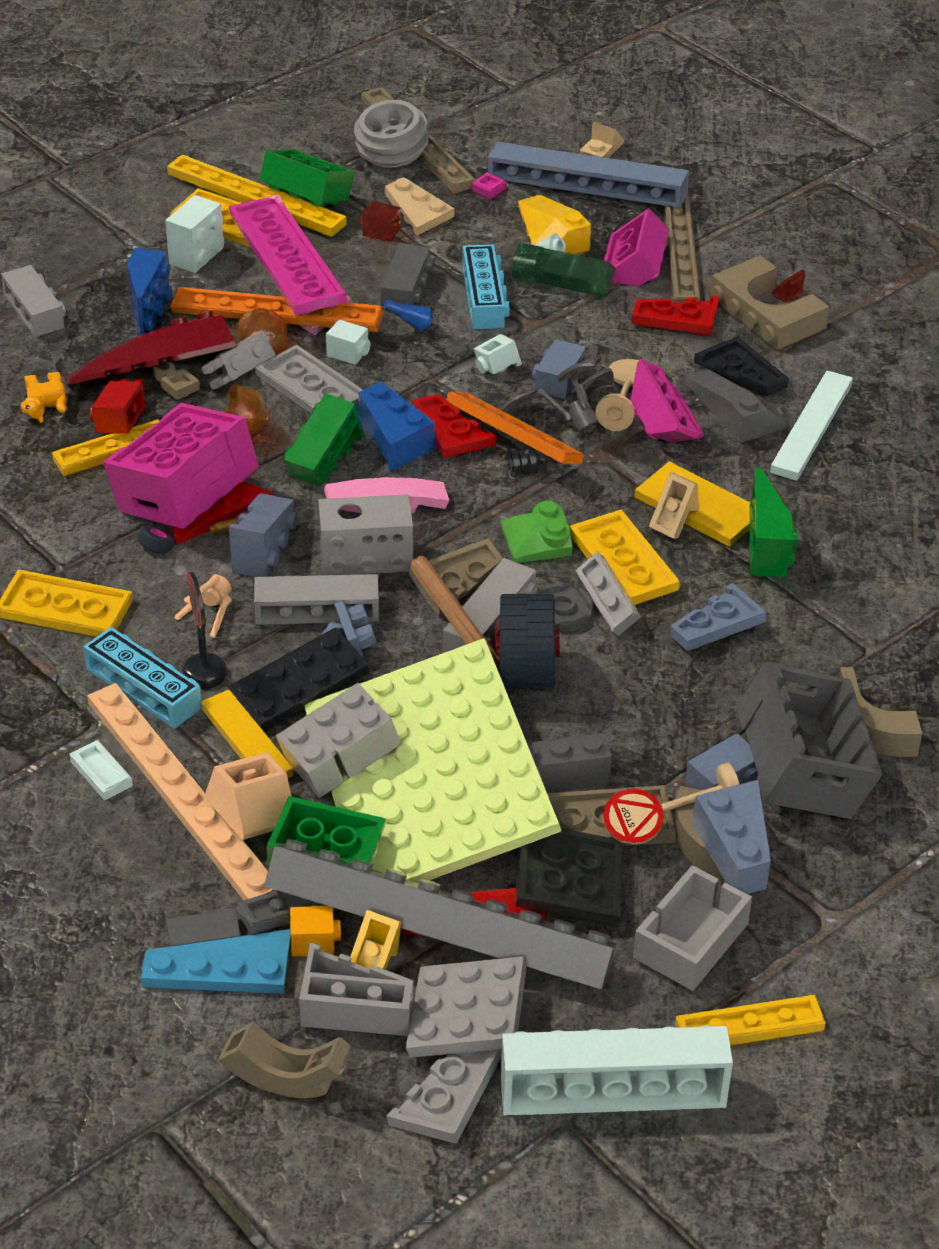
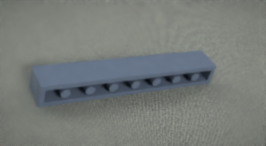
(589, 174)

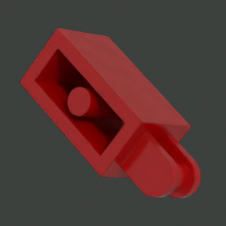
(118, 406)

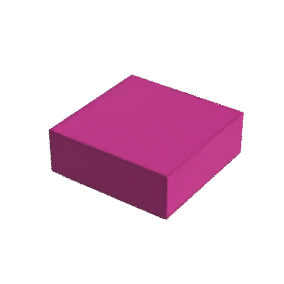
(488, 185)

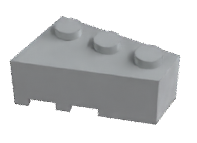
(353, 997)

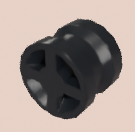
(521, 461)

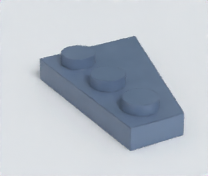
(719, 619)

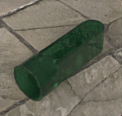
(562, 269)

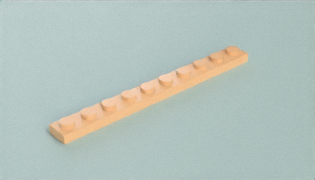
(180, 792)

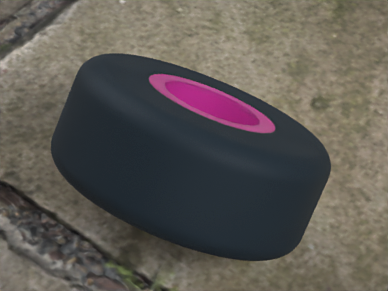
(155, 539)

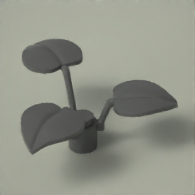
(580, 410)

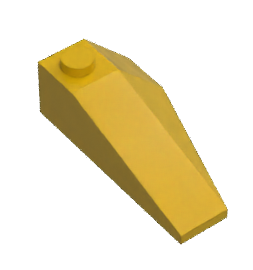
(548, 217)

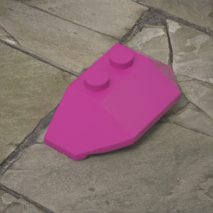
(662, 406)

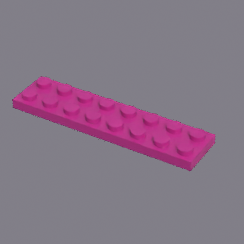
(287, 255)

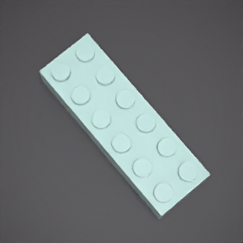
(615, 1070)

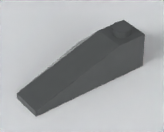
(735, 407)

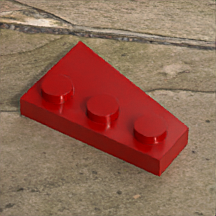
(685, 316)
(452, 431)

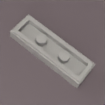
(608, 593)

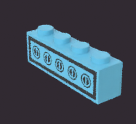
(485, 287)
(143, 677)

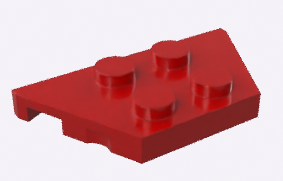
(223, 509)

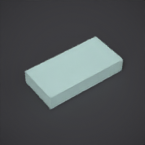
(101, 770)

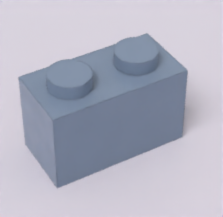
(554, 361)
(734, 750)

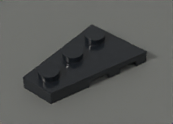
(743, 365)

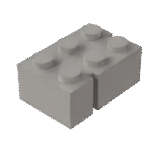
(343, 726)
(688, 931)

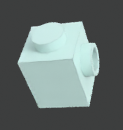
(347, 342)

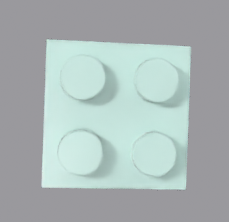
(194, 233)

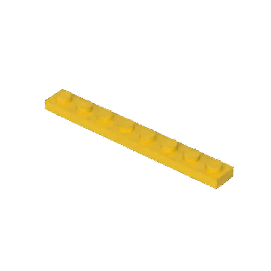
(245, 190)

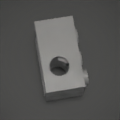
(370, 543)

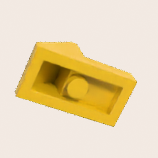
(376, 941)

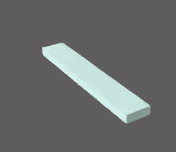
(811, 425)

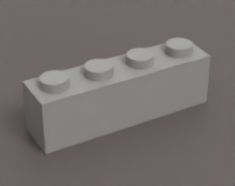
(313, 598)
(484, 604)

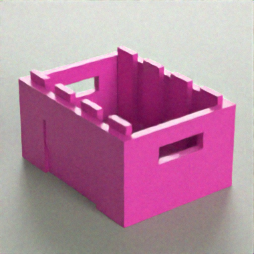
(182, 465)

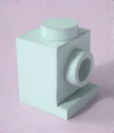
(497, 355)

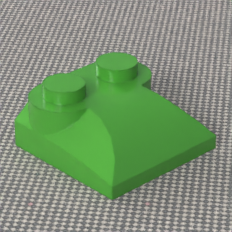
(538, 534)

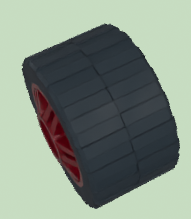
(527, 641)

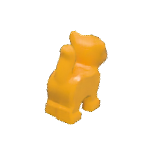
(44, 395)

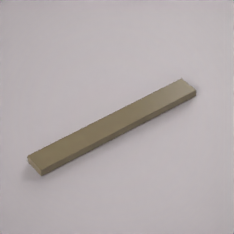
(433, 155)
(681, 252)

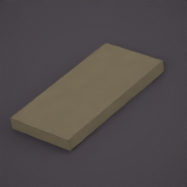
(584, 812)

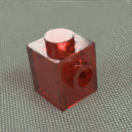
(381, 221)

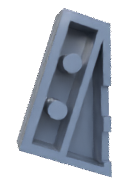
(261, 535)
(735, 834)

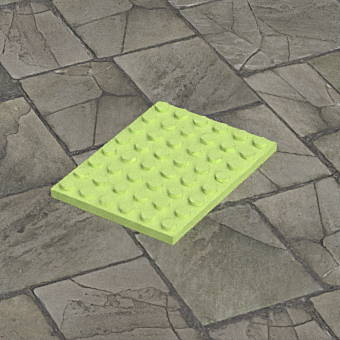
(463, 769)

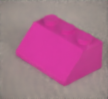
(637, 249)

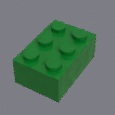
(306, 176)

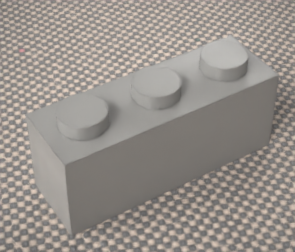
(33, 300)

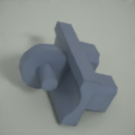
(350, 619)

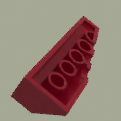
(169, 343)

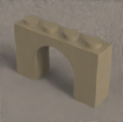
(774, 323)

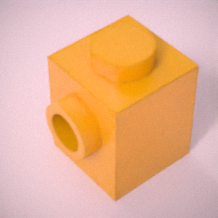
(313, 925)

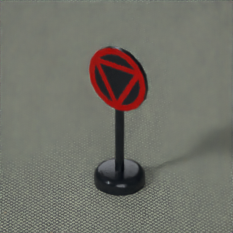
(203, 667)

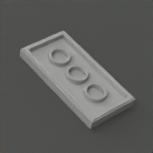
(305, 378)

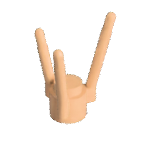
(213, 593)

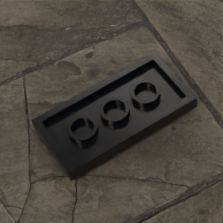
(299, 678)

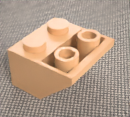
(249, 794)

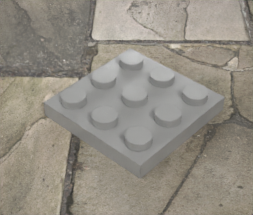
(466, 1006)

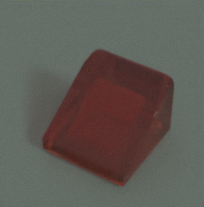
(790, 287)

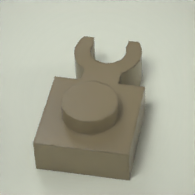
(176, 383)

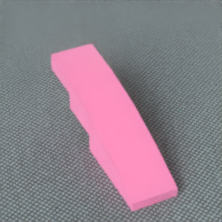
(420, 491)

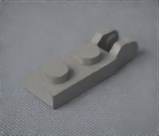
(240, 359)

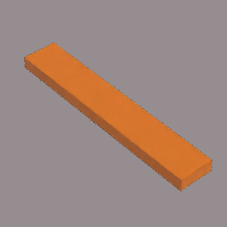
(516, 428)

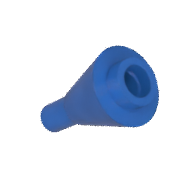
(416, 316)

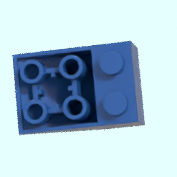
(148, 286)

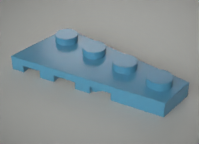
(230, 964)

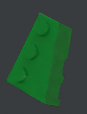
(323, 440)

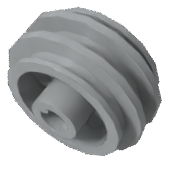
(391, 133)

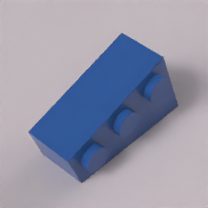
(395, 425)

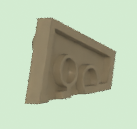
(462, 570)

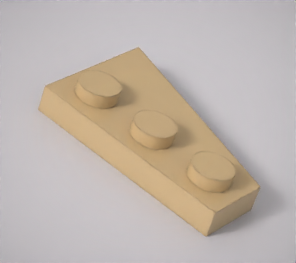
(418, 205)

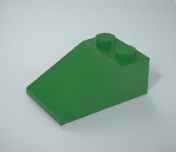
(770, 530)
(329, 828)

